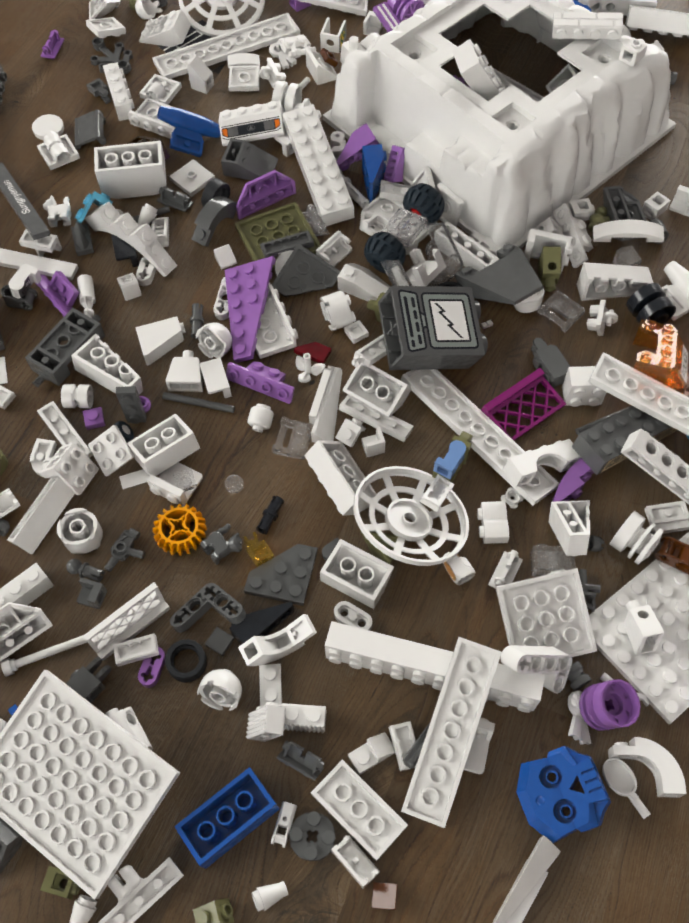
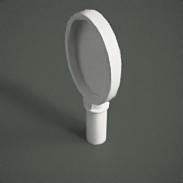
(623, 782)

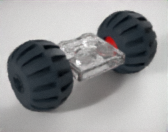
(421, 206)

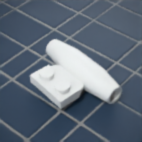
(679, 291)

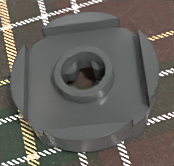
(309, 850)

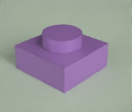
(94, 418)

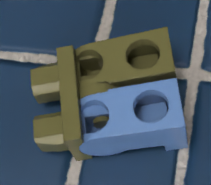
(457, 455)

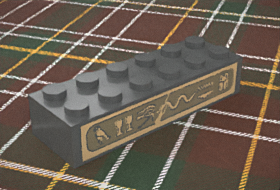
(603, 443)

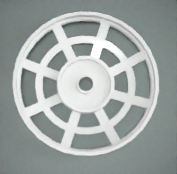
(221, 5)
(413, 510)

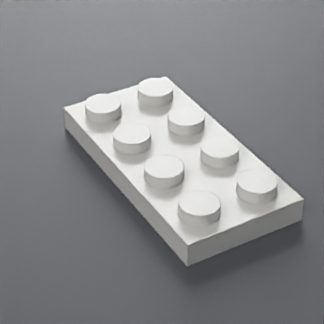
(359, 809)

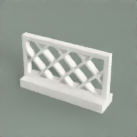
(127, 621)

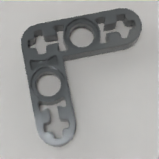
(207, 601)

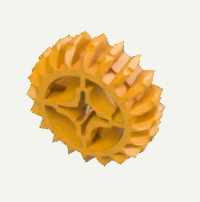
(176, 519)

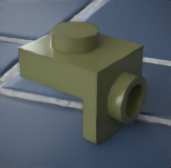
(214, 912)

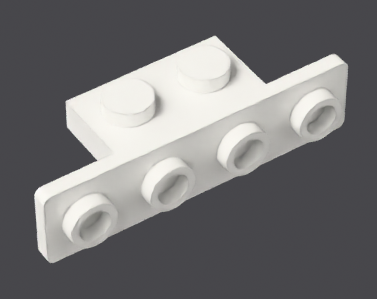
(577, 230)

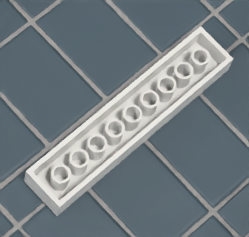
(423, 664)

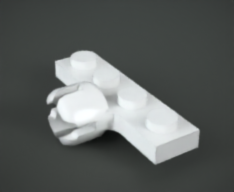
(140, 893)

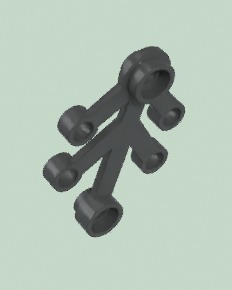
(99, 45)

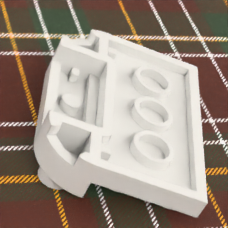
(378, 214)

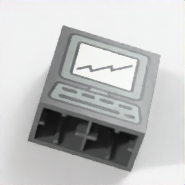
(431, 327)

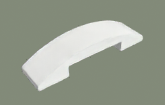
(628, 229)

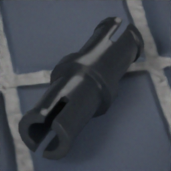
(270, 515)

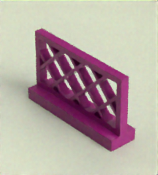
(517, 391)

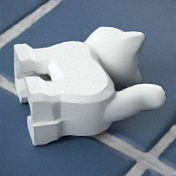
(58, 212)

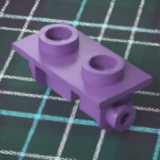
(52, 45)

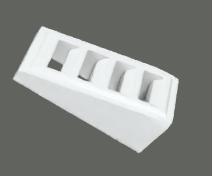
(161, 231)

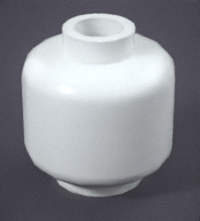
(260, 417)

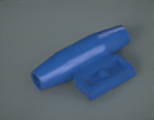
(188, 129)

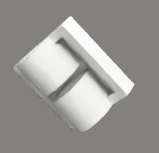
(57, 150)

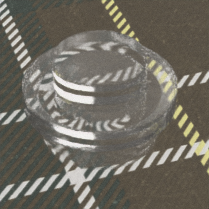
(234, 483)

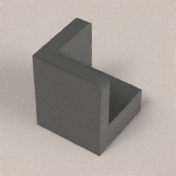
(91, 594)

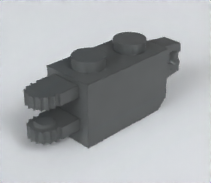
(86, 683)

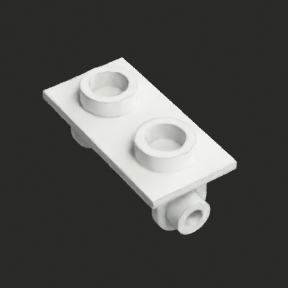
(506, 569)

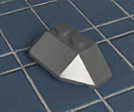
(622, 206)

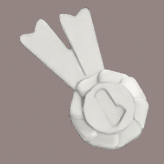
(284, 59)
(578, 727)

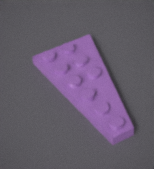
(246, 303)

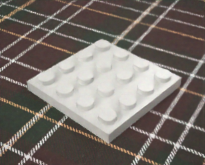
(548, 613)

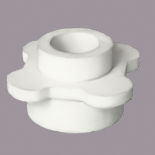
(511, 492)

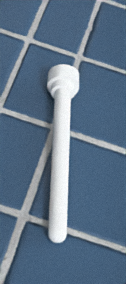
(9, 665)

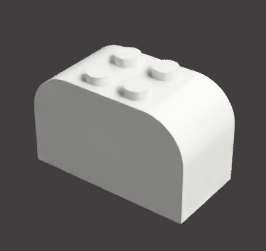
(130, 169)

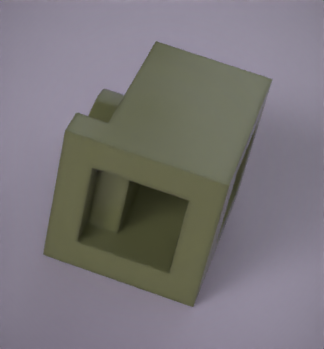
(53, 884)

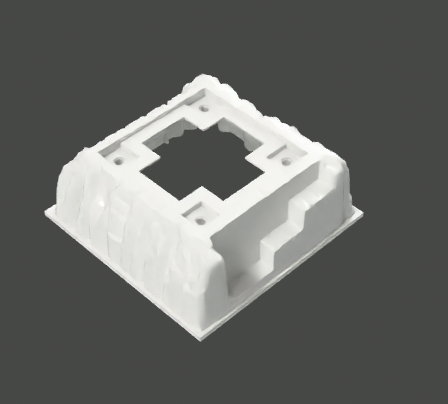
(506, 154)

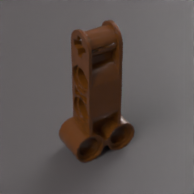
(676, 555)

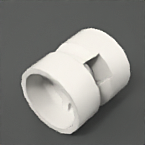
(77, 396)

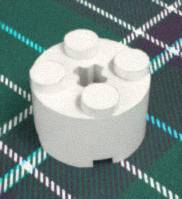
(337, 310)
(80, 531)

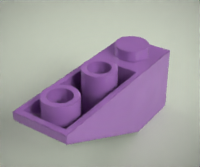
(353, 149)

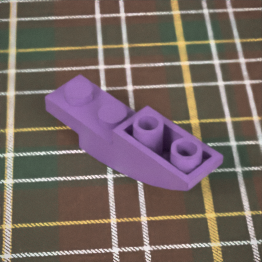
(573, 481)

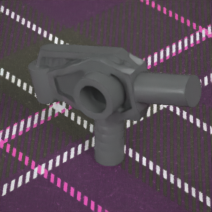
(124, 548)

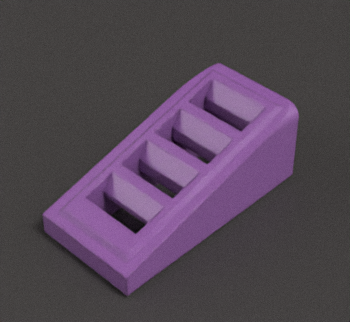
(395, 165)

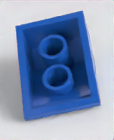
(373, 168)

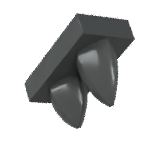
(82, 239)

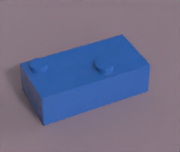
(226, 818)

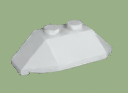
(19, 626)

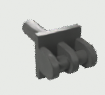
(589, 590)

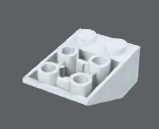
(166, 29)

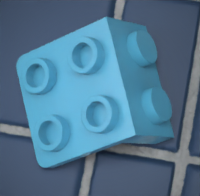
(95, 198)

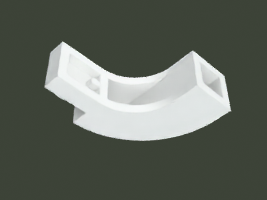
(266, 649)
(662, 764)

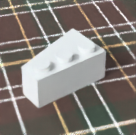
(571, 525)

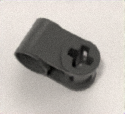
(22, 303)

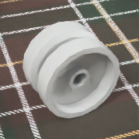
(287, 94)

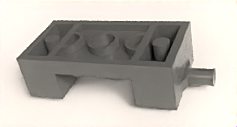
(50, 358)

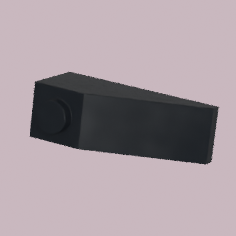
(261, 622)

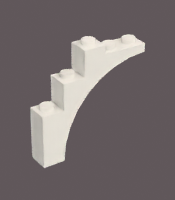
(141, 237)

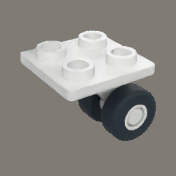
(112, 448)

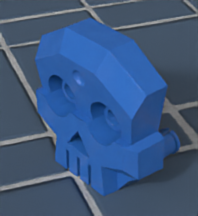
(545, 800)

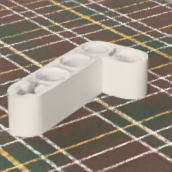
(539, 660)

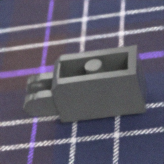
(550, 361)

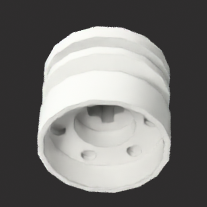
(636, 537)

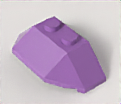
(264, 192)

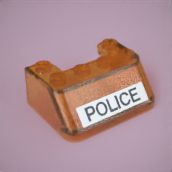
(671, 356)

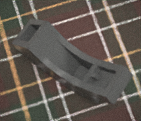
(210, 216)

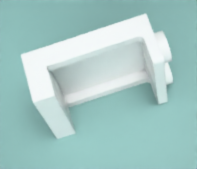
(540, 238)

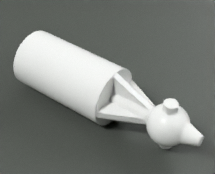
(86, 294)

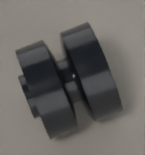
(651, 304)

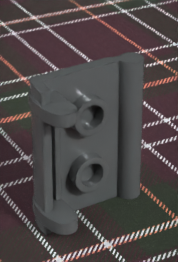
(89, 128)

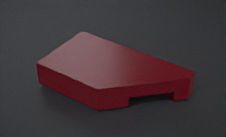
(318, 352)

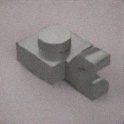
(99, 88)

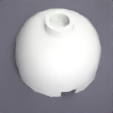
(214, 340)
(220, 689)

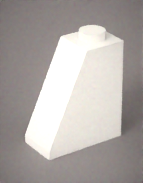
(160, 338)

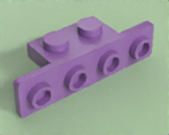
(59, 291)
(261, 379)

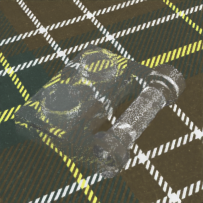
(564, 306)
(298, 441)

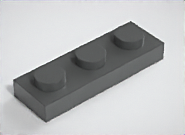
(131, 404)

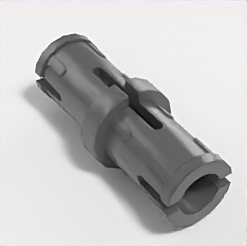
(197, 319)

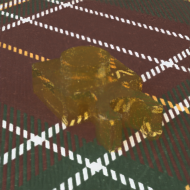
(258, 551)

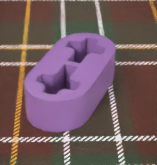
(155, 672)

